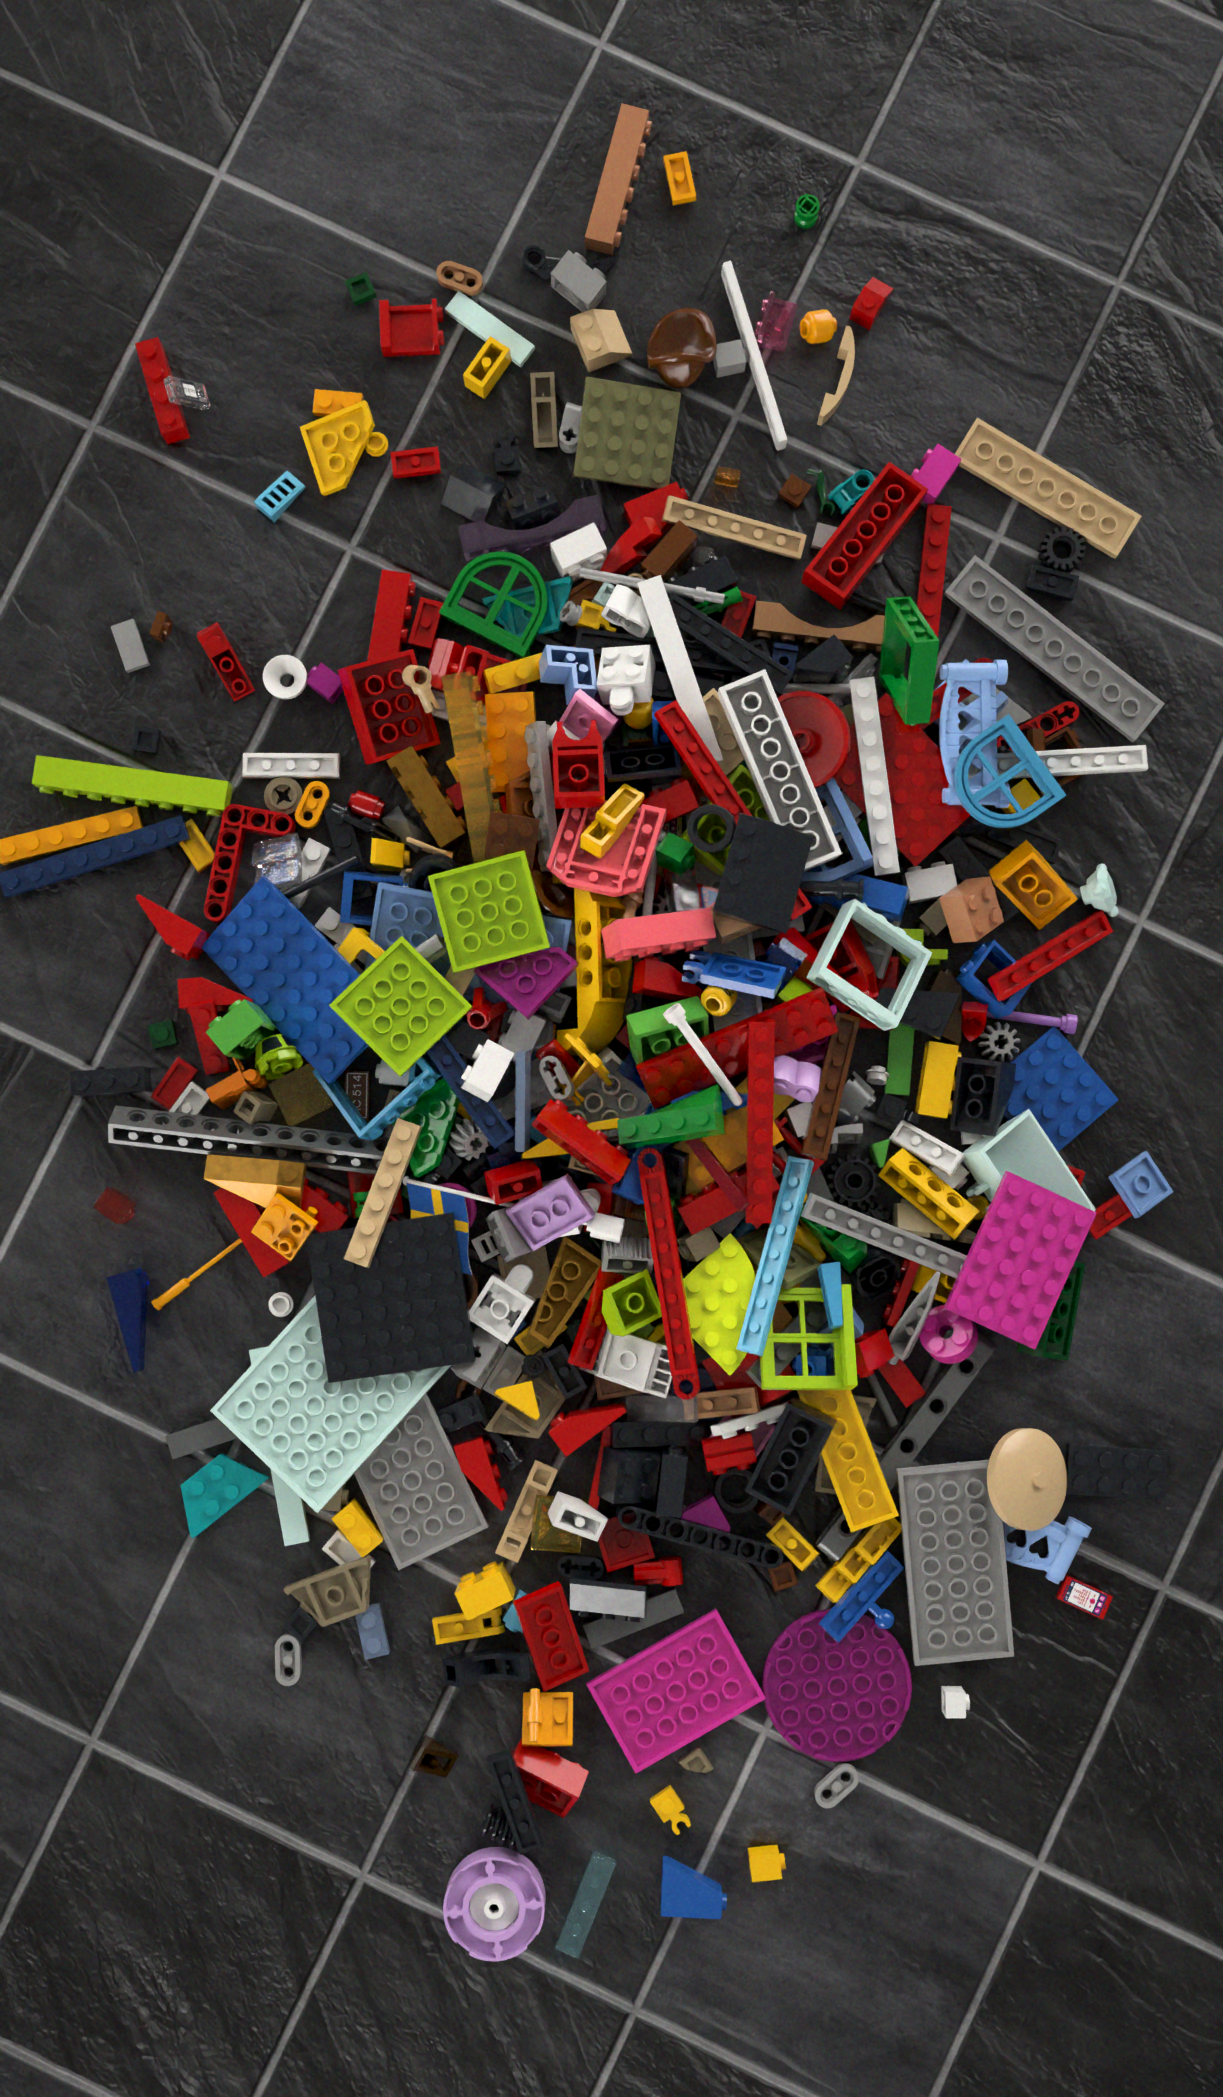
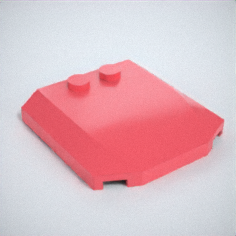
(623, 866)

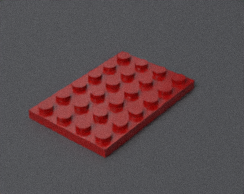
(914, 785)

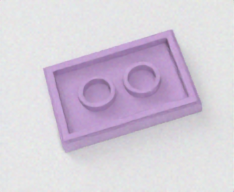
(550, 1212)

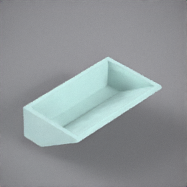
(1026, 1152)

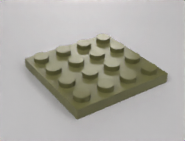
(626, 434)

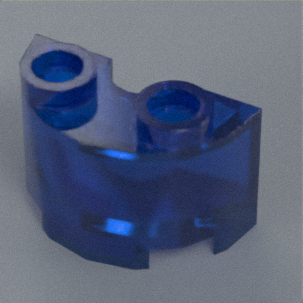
(785, 955)

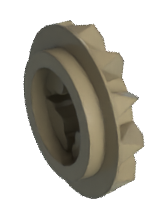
(283, 784)

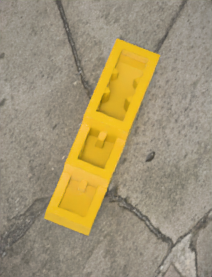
(549, 1148)
(858, 1558)

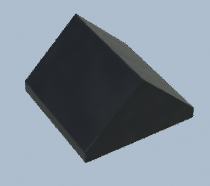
(472, 493)

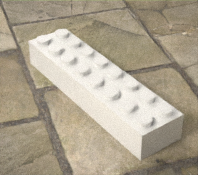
(777, 763)

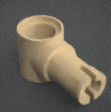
(421, 687)

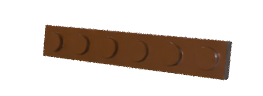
(831, 1087)

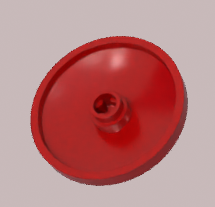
(819, 733)

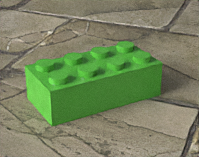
(241, 1029)

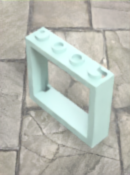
(847, 993)

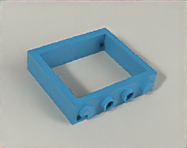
(391, 1112)

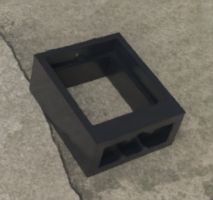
(671, 1481)

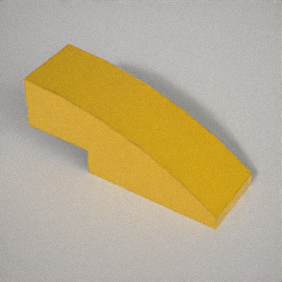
(611, 821)

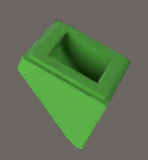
(878, 1152)

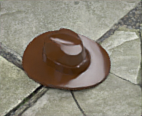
(553, 897)

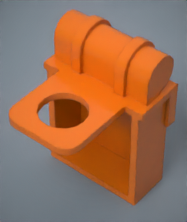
(231, 1088)

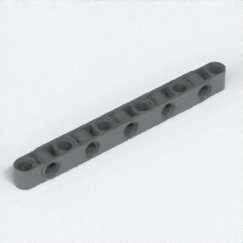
(917, 1428)

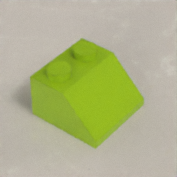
(630, 1304)

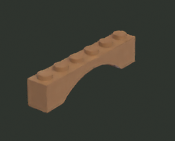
(775, 621)

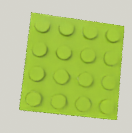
(489, 911)
(400, 1006)

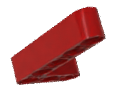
(235, 852)

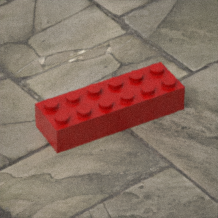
(864, 535)

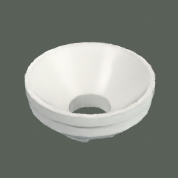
(279, 667)

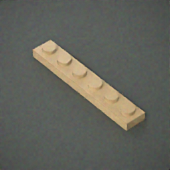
(734, 527)
(383, 1193)

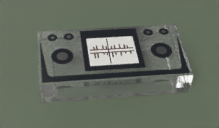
(186, 393)

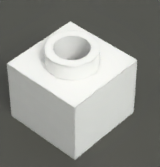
(954, 1702)

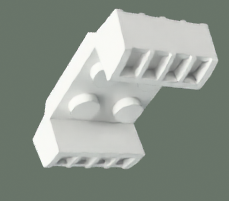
(634, 1363)

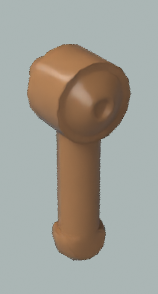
(632, 903)

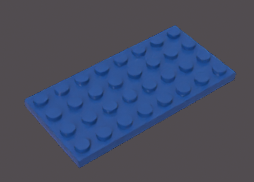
(289, 974)

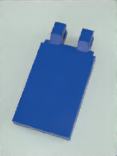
(734, 973)

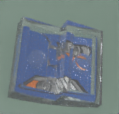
(279, 860)

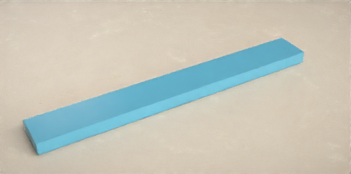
(775, 1256)

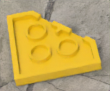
(337, 445)

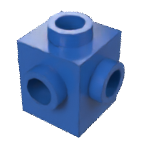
(818, 1362)

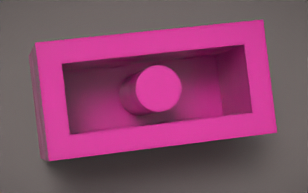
(936, 471)

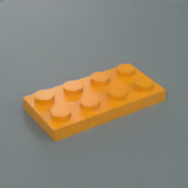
(506, 723)
(728, 1147)

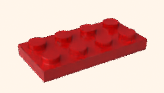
(551, 1636)

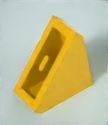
(520, 1397)

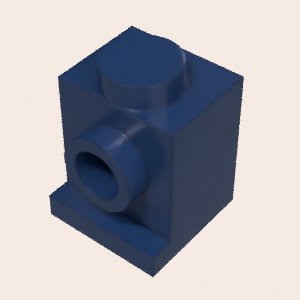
(786, 653)

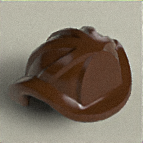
(681, 346)

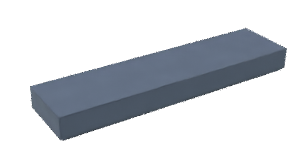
(523, 1100)

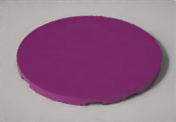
(835, 1695)

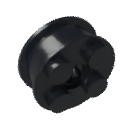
(428, 866)

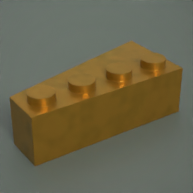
(427, 799)

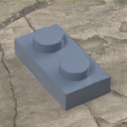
(372, 1632)

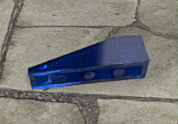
(130, 1303)

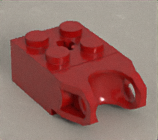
(578, 760)
(849, 961)

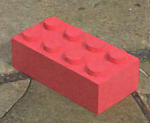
(657, 934)

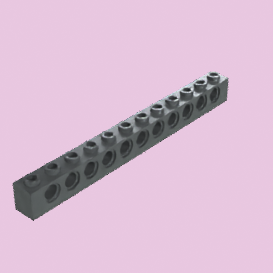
(241, 1139)

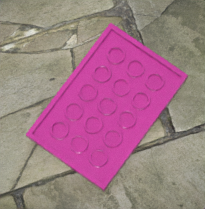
(1020, 1260)
(675, 1690)

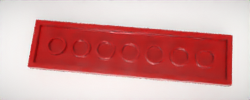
(683, 1071)

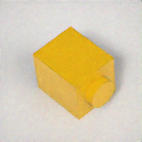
(766, 1863)

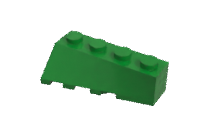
(684, 1120)

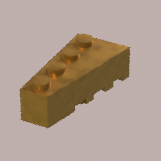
(566, 1285)

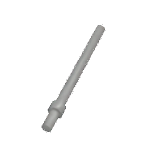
(698, 594)

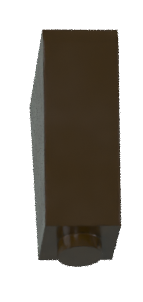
(945, 981)

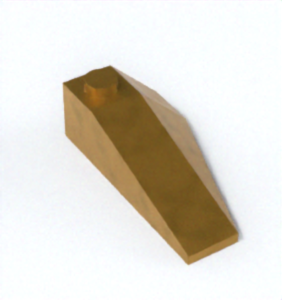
(257, 1178)

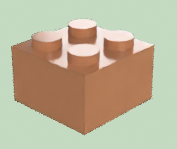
(971, 909)

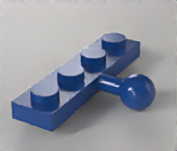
(862, 1597)

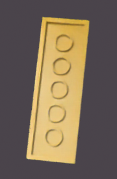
(852, 1460)

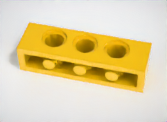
(928, 1193)

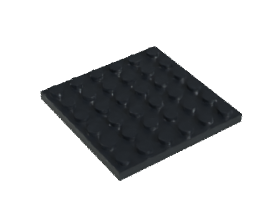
(398, 1312)

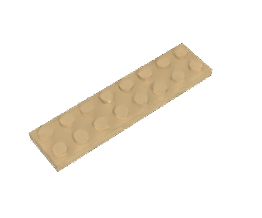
(1046, 488)

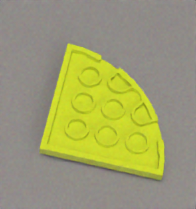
(718, 1301)

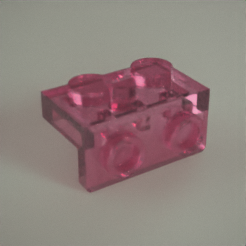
(776, 323)

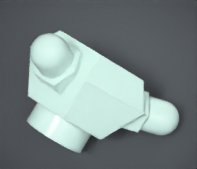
(1100, 891)

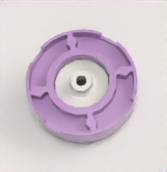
(494, 1903)

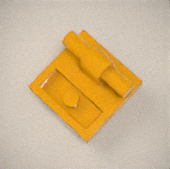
(285, 1226)
(547, 1718)

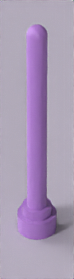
(1066, 1023)

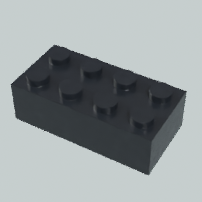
(790, 1455)

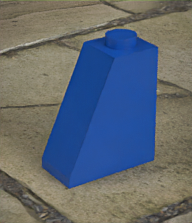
(689, 1892)

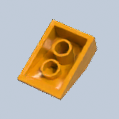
(1032, 885)

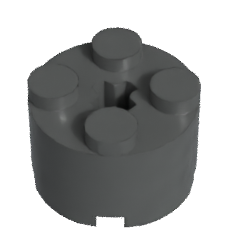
(855, 1097)

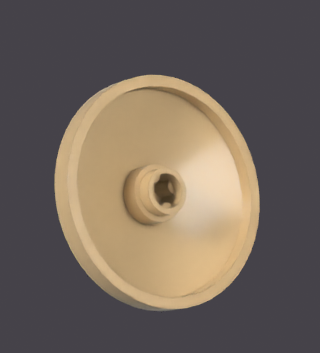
(1027, 1479)

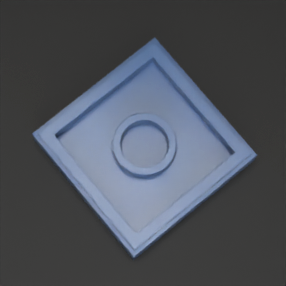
(1140, 1184)

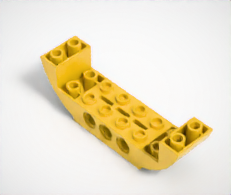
(600, 981)

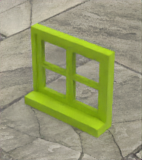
(842, 1340)

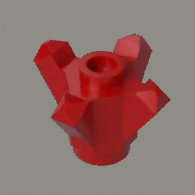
(483, 1010)

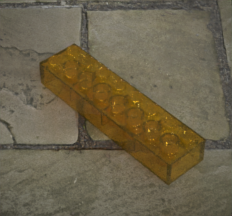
(471, 756)

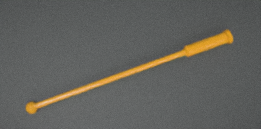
(185, 1282)

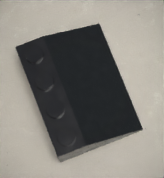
(762, 873)

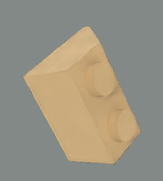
(599, 338)

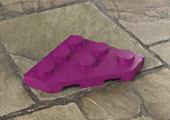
(528, 978)

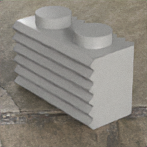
(627, 1256)

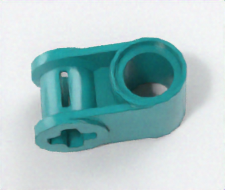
(848, 493)

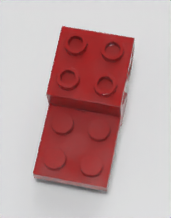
(452, 658)

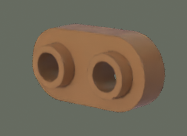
(461, 277)

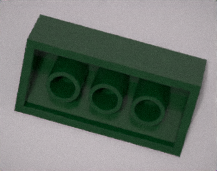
(1058, 1333)

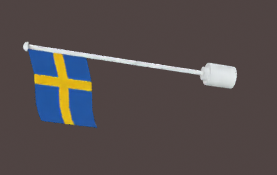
(434, 1200)

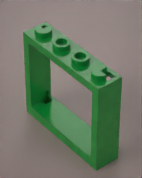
(901, 625)

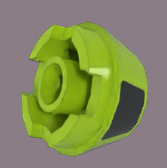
(275, 1056)

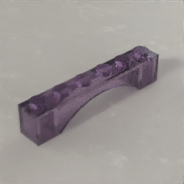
(482, 538)

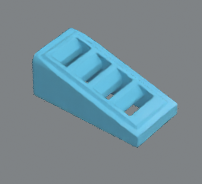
(280, 507)

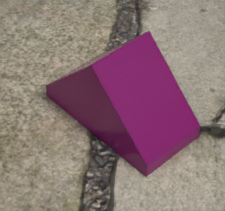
(706, 1512)

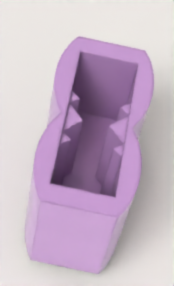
(796, 1078)

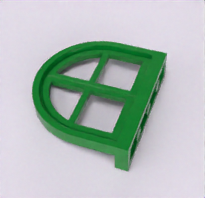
(484, 627)

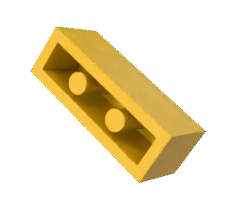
(937, 1080)

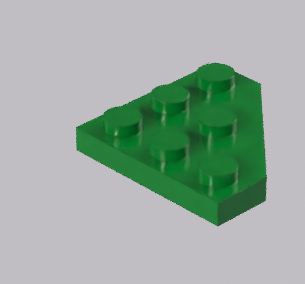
(435, 1114)

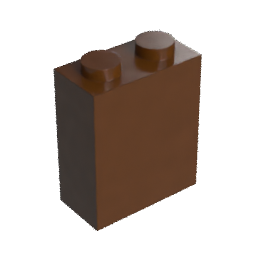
(670, 553)

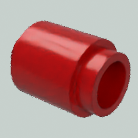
(366, 805)

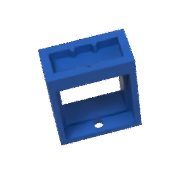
(346, 915)
(1001, 960)

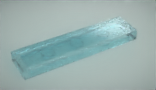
(585, 1904)

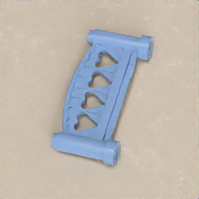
(982, 681)
(1062, 1547)

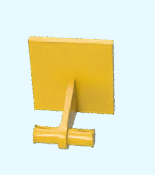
(591, 1064)

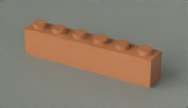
(617, 178)

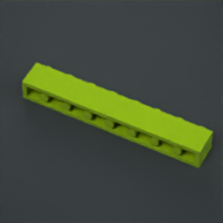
(131, 784)

